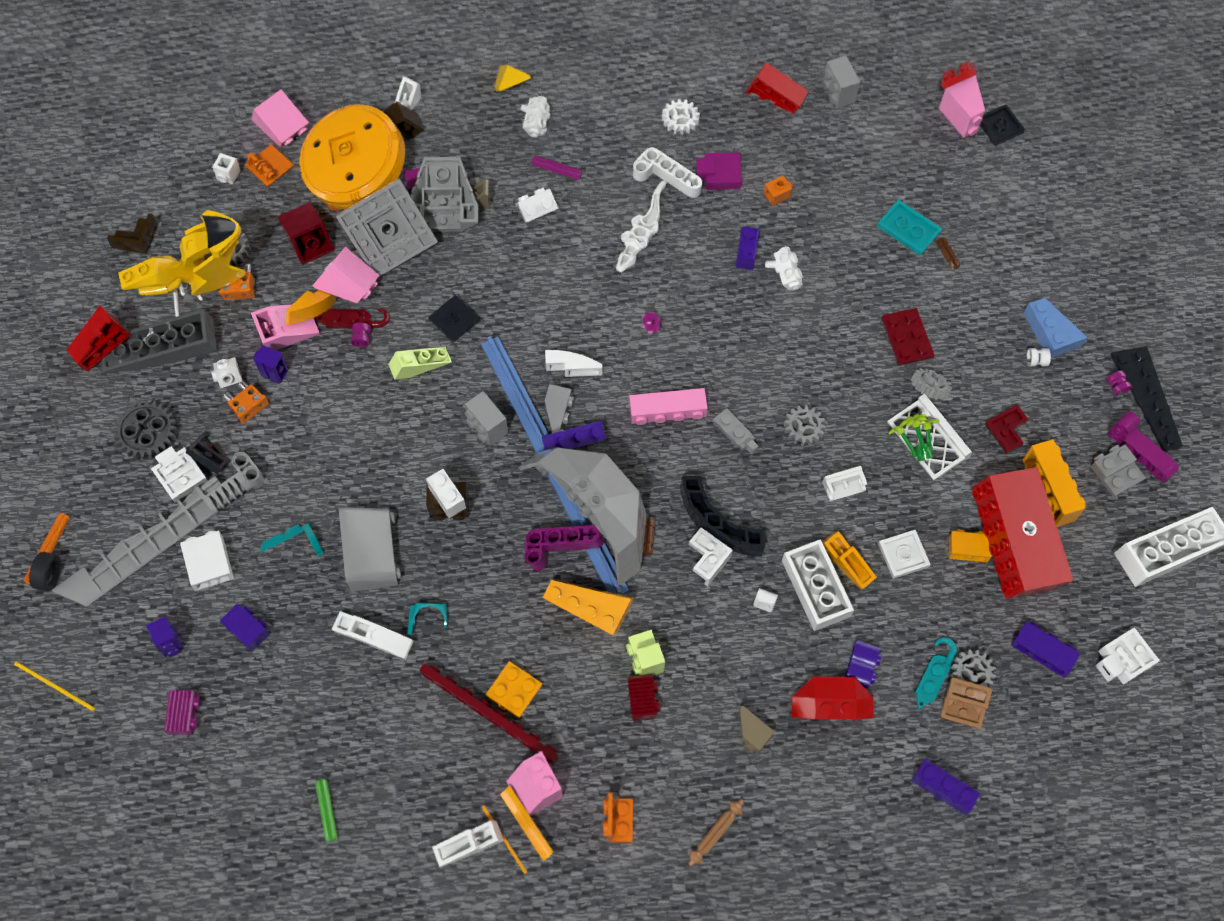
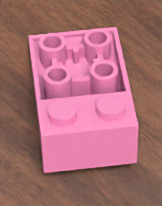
(274, 330)

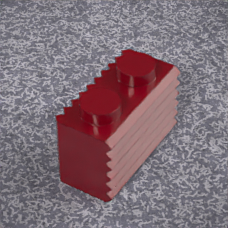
(642, 697)

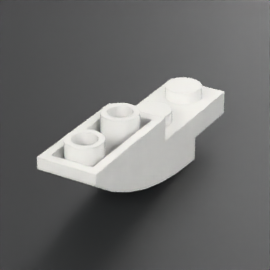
(372, 634)

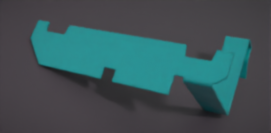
(291, 532)

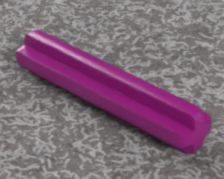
(556, 167)

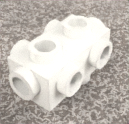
(536, 116)
(787, 268)

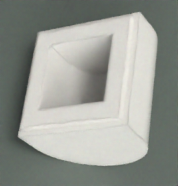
(765, 600)

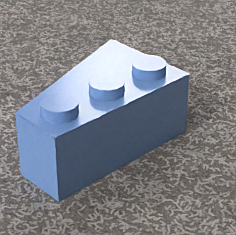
(1053, 328)

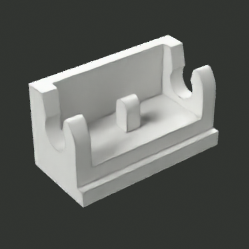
(844, 483)

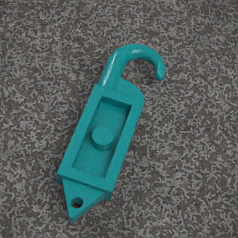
(935, 674)

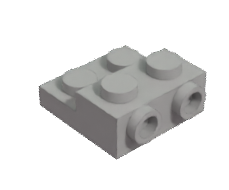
(1117, 470)

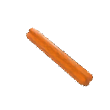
(52, 537)

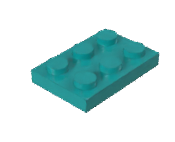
(909, 227)

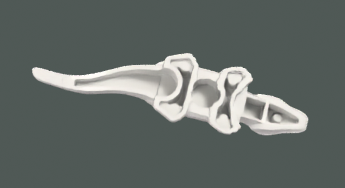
(641, 233)

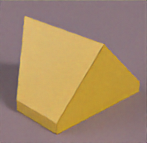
(509, 77)

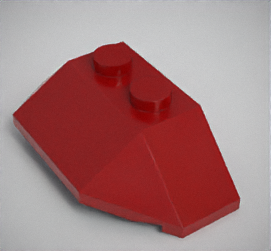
(833, 699)

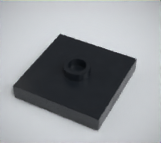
(1001, 125)
(454, 318)

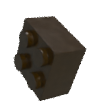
(435, 510)

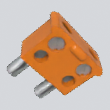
(240, 289)
(247, 402)

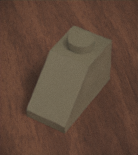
(753, 731)

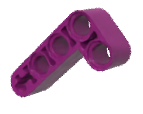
(1144, 450)
(588, 538)

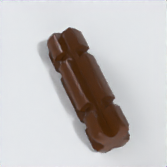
(948, 253)
(649, 537)

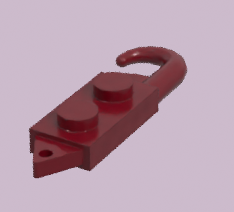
(346, 318)

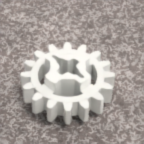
(680, 114)

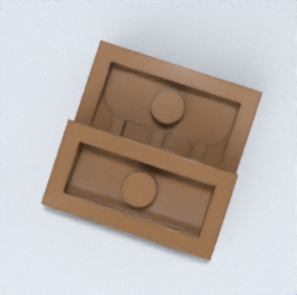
(965, 703)

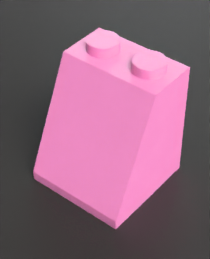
(963, 106)
(280, 119)
(348, 277)
(535, 784)

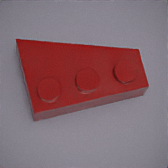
(778, 88)
(97, 339)

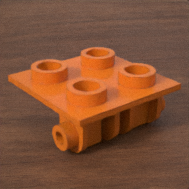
(268, 165)

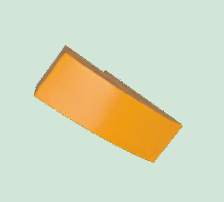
(309, 306)
(848, 560)

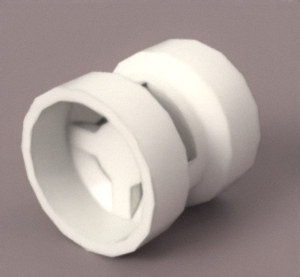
(1039, 357)

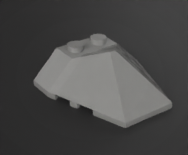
(445, 195)

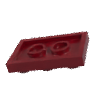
(907, 336)

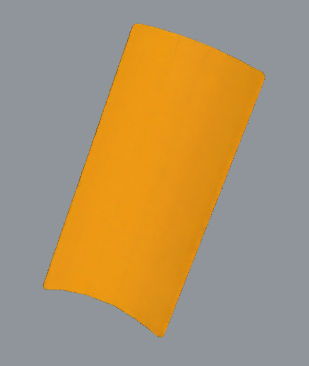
(526, 824)

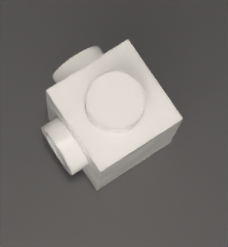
(226, 168)
(226, 372)

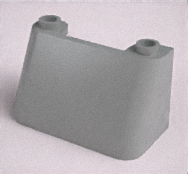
(368, 548)

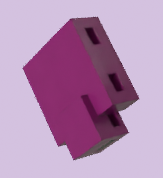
(720, 171)

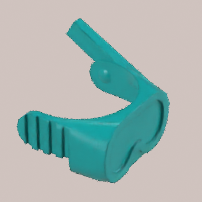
(414, 609)

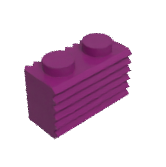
(181, 712)

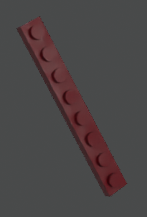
(495, 717)

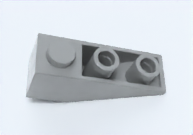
(556, 405)

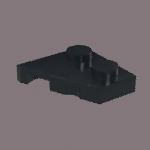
(207, 454)

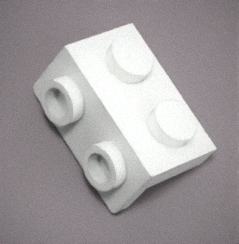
(536, 205)

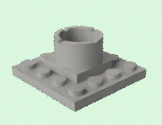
(381, 246)

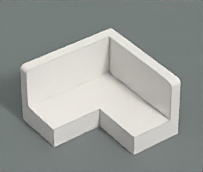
(714, 555)

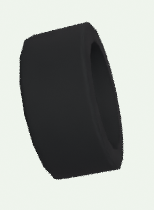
(45, 571)

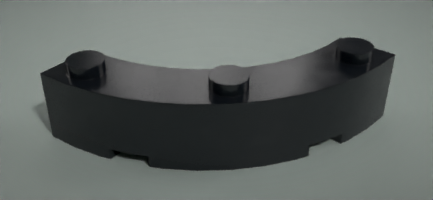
(738, 538)

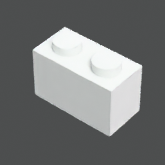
(446, 493)

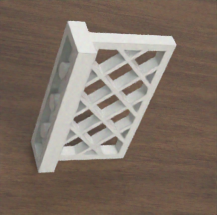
(945, 431)

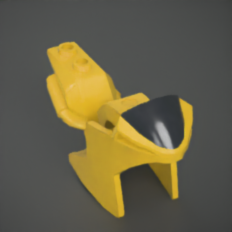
(165, 274)

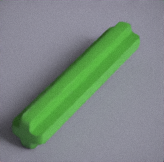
(326, 810)

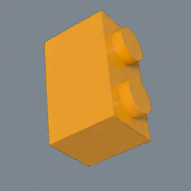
(969, 546)

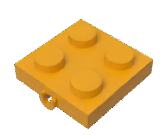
(514, 689)

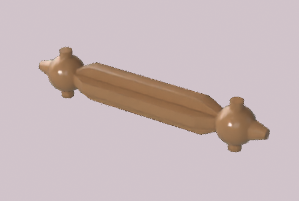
(716, 832)

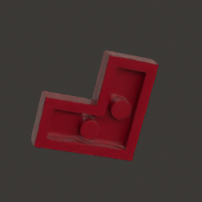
(1003, 428)

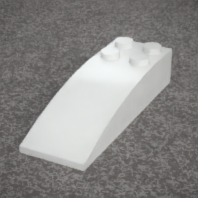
(1171, 546)

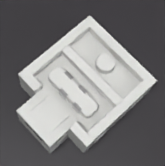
(178, 473)
(1126, 657)

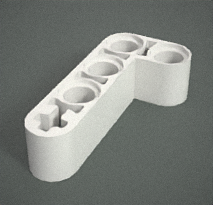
(688, 183)

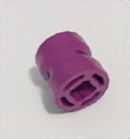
(360, 336)
(1119, 382)

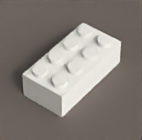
(817, 585)

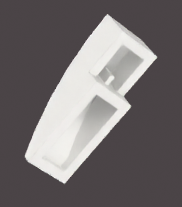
(572, 363)
(468, 843)

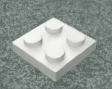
(904, 554)

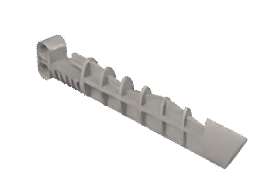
(146, 545)

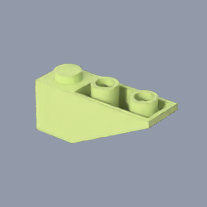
(414, 362)

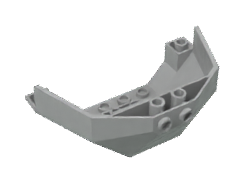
(603, 497)

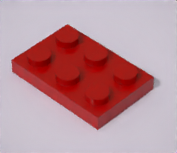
(953, 77)

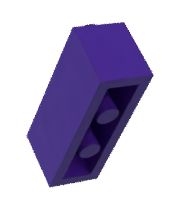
(575, 437)
(1046, 649)
(945, 787)

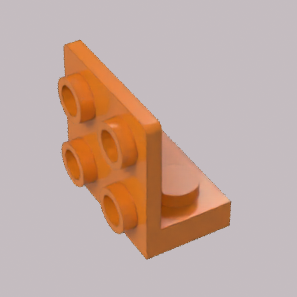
(620, 820)

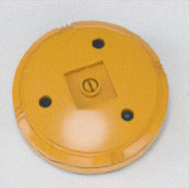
(351, 155)

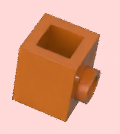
(778, 190)

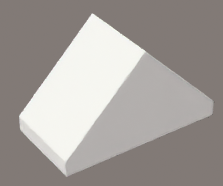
(408, 93)

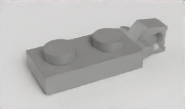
(735, 431)

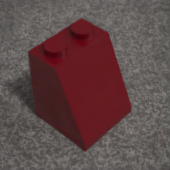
(306, 233)

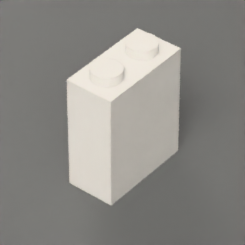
(206, 560)

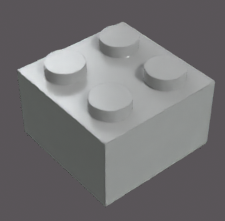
(840, 82)
(486, 419)

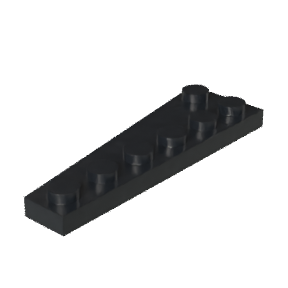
(1149, 394)

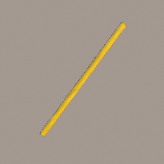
(54, 686)

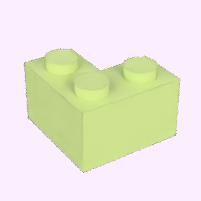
(646, 654)

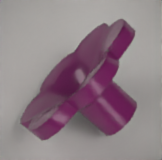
(651, 322)

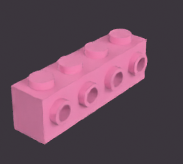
(668, 406)

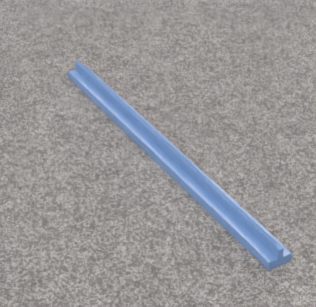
(535, 429)

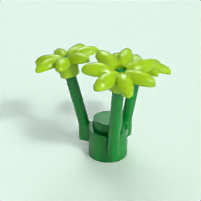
(923, 450)

